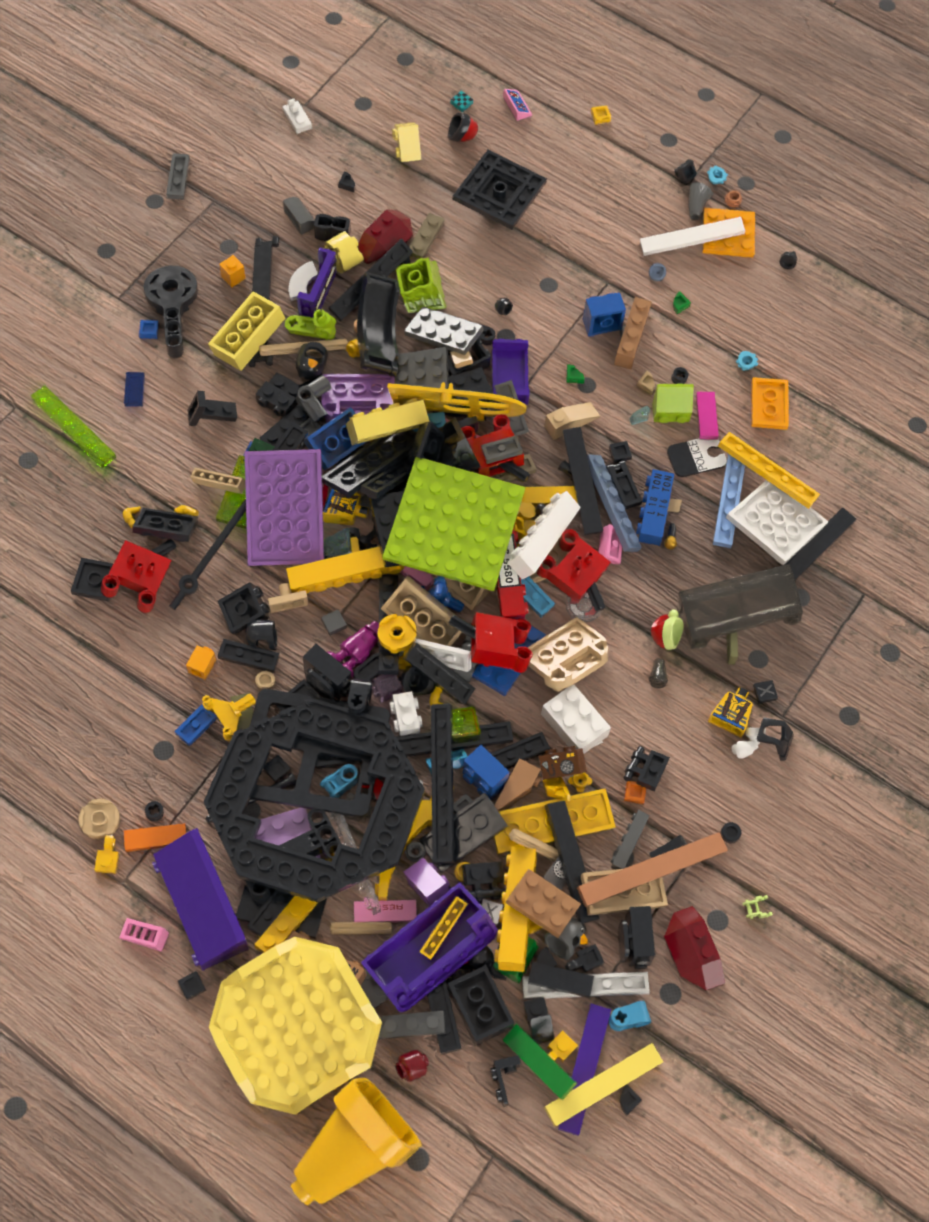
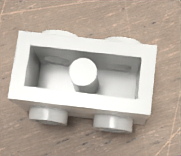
(405, 712)

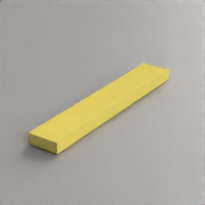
(603, 1084)

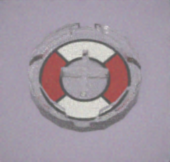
(583, 610)

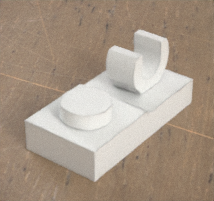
(297, 116)

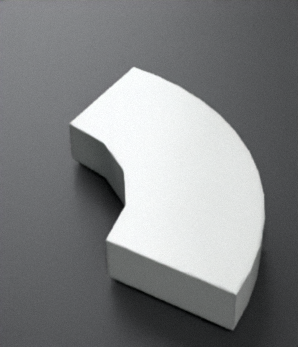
(301, 279)

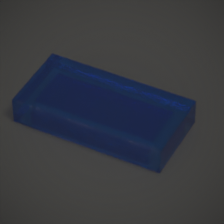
(134, 389)

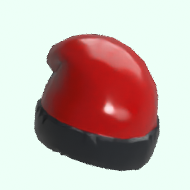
(462, 128)

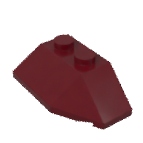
(384, 234)
(694, 949)

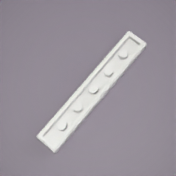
(692, 236)
(603, 985)

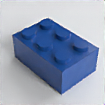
(333, 440)

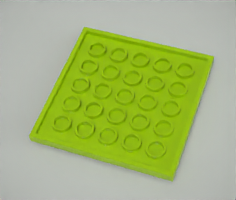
(454, 523)

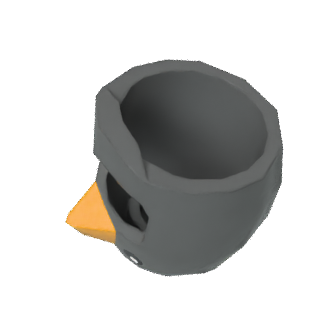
(570, 938)

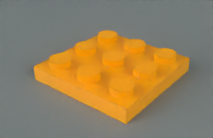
(739, 245)

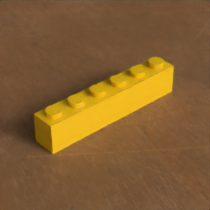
(339, 571)
(515, 926)

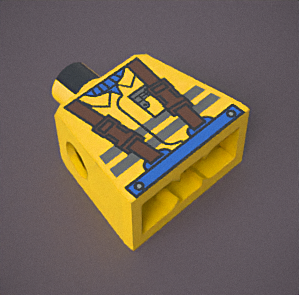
(342, 509)
(732, 712)

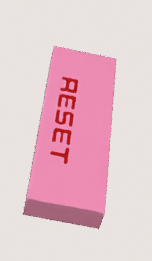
(391, 911)

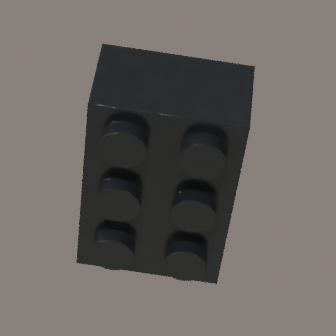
(480, 1005)

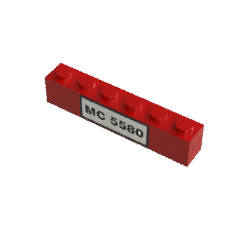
(509, 587)

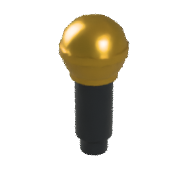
(670, 542)

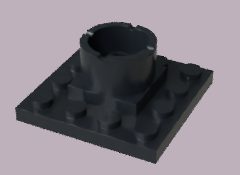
(499, 189)

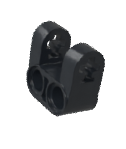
(359, 693)

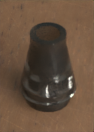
(658, 676)

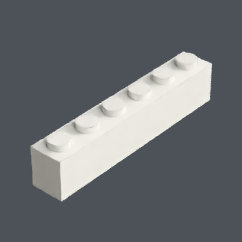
(543, 534)

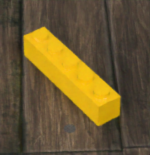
(443, 927)

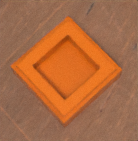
(634, 793)

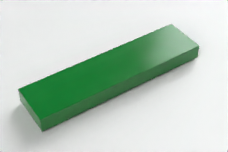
(539, 1062)

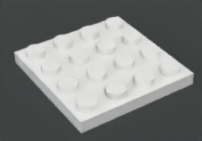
(776, 521)

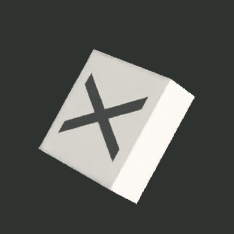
(493, 910)

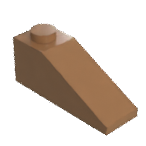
(519, 784)

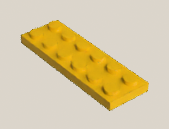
(588, 814)

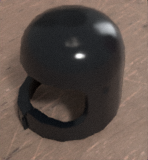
(261, 630)

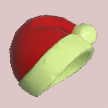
(667, 630)

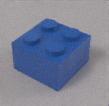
(604, 314)
(485, 772)

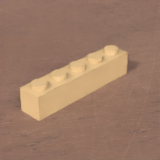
(218, 480)

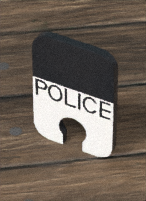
(692, 457)

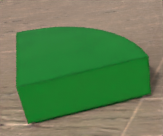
(680, 303)
(574, 375)

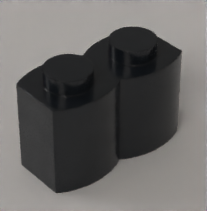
(328, 227)

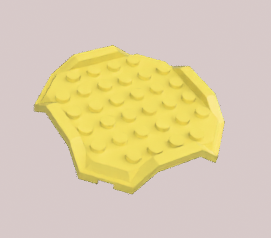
(294, 1025)

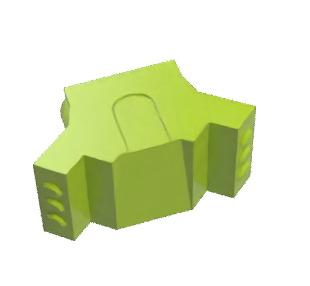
(421, 285)

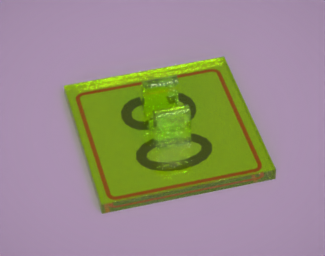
(465, 722)

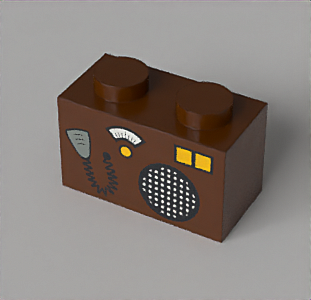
(561, 764)

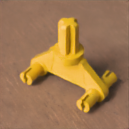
(228, 712)

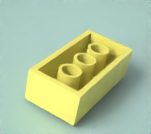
(246, 331)
(386, 422)

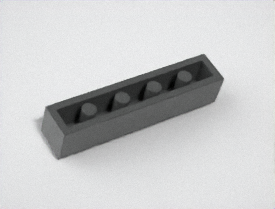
(629, 840)

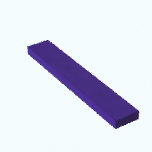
(587, 1059)

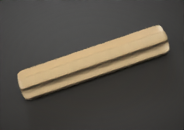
(531, 842)
(345, 928)

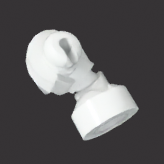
(746, 748)

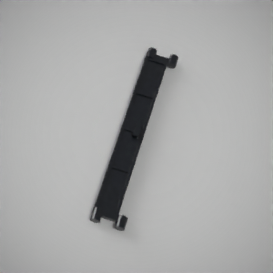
(262, 282)

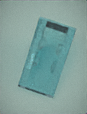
(337, 544)

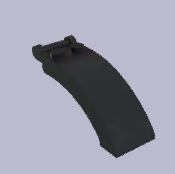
(377, 323)

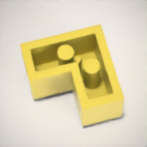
(408, 141)

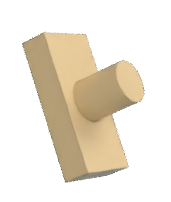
(287, 599)

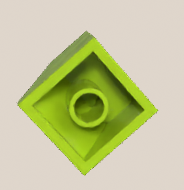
(673, 403)

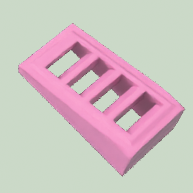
(156, 939)

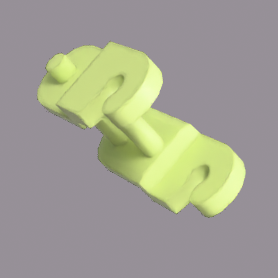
(748, 904)

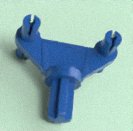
(441, 593)

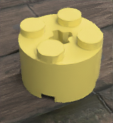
(346, 251)

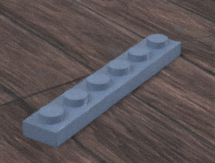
(613, 504)

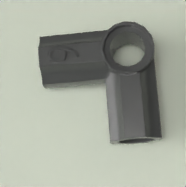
(312, 405)

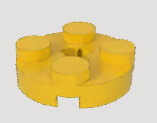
(396, 643)

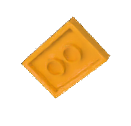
(769, 403)

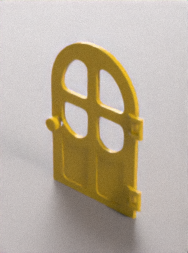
(437, 398)

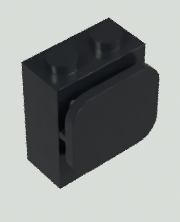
(326, 674)
(637, 937)

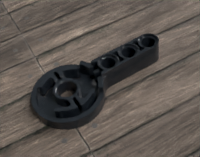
(171, 303)

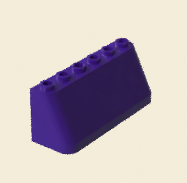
(408, 974)

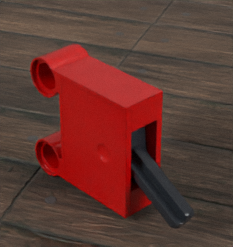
(494, 640)

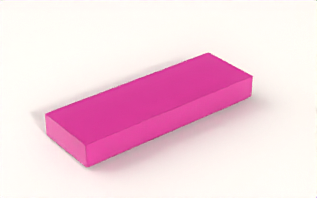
(707, 415)

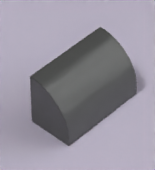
(298, 214)

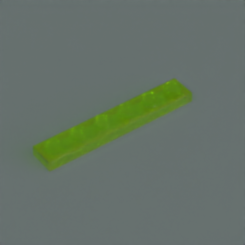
(73, 426)

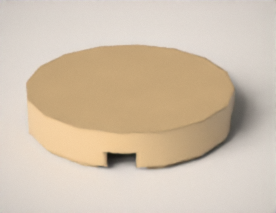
(99, 818)

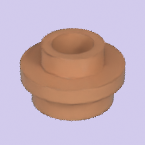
(733, 198)

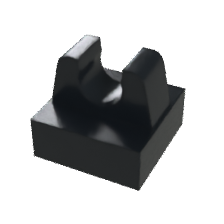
(686, 171)

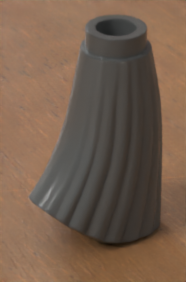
(698, 196)

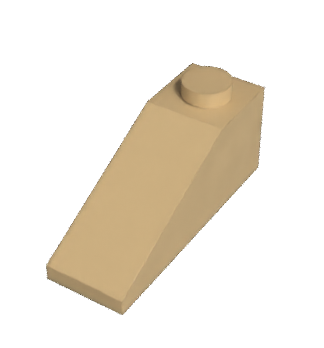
(569, 417)

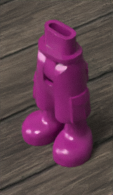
(358, 646)

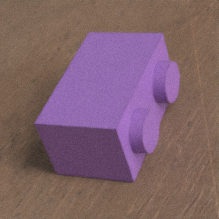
(426, 881)

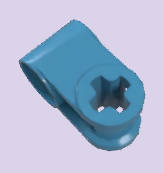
(338, 781)
(633, 1016)

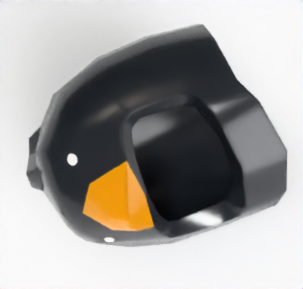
(308, 366)

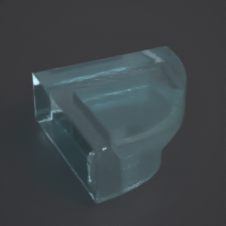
(640, 415)

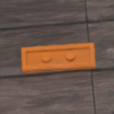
(152, 837)

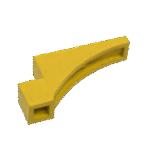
(422, 820)

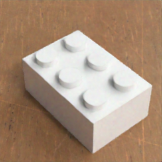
(575, 719)

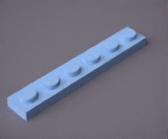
(728, 501)

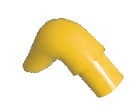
(182, 509)
(127, 515)
(435, 696)

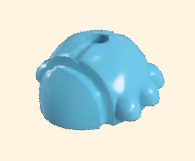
(717, 175)
(747, 358)

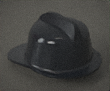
(416, 682)

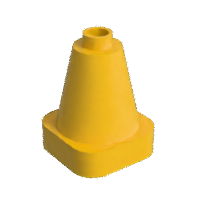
(354, 1144)

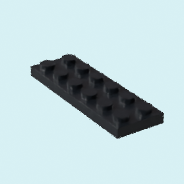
(369, 462)

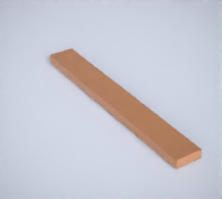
(651, 869)

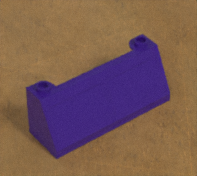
(200, 900)

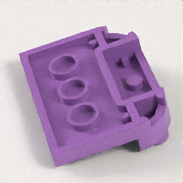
(357, 391)

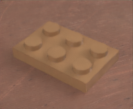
(543, 903)

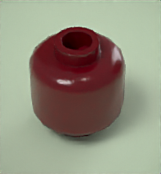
(412, 1065)

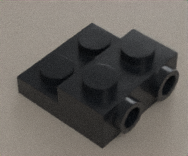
(278, 395)
(243, 606)

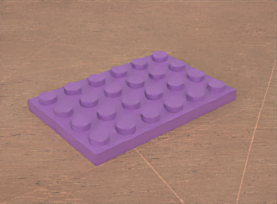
(284, 507)

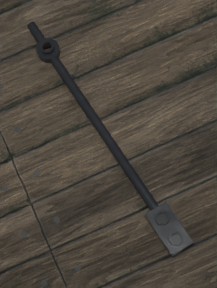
(290, 441)

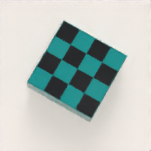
(461, 101)

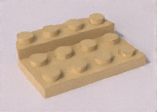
(568, 654)

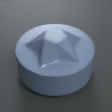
(657, 272)

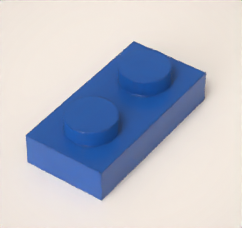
(195, 725)

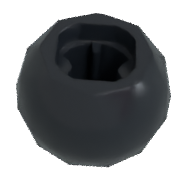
(482, 958)

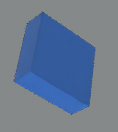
(148, 329)

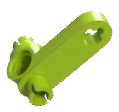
(320, 326)

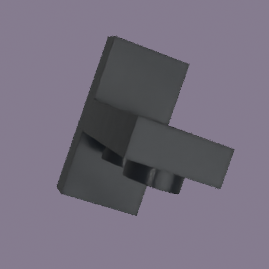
(210, 409)

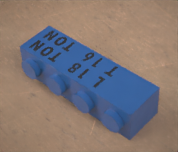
(656, 507)

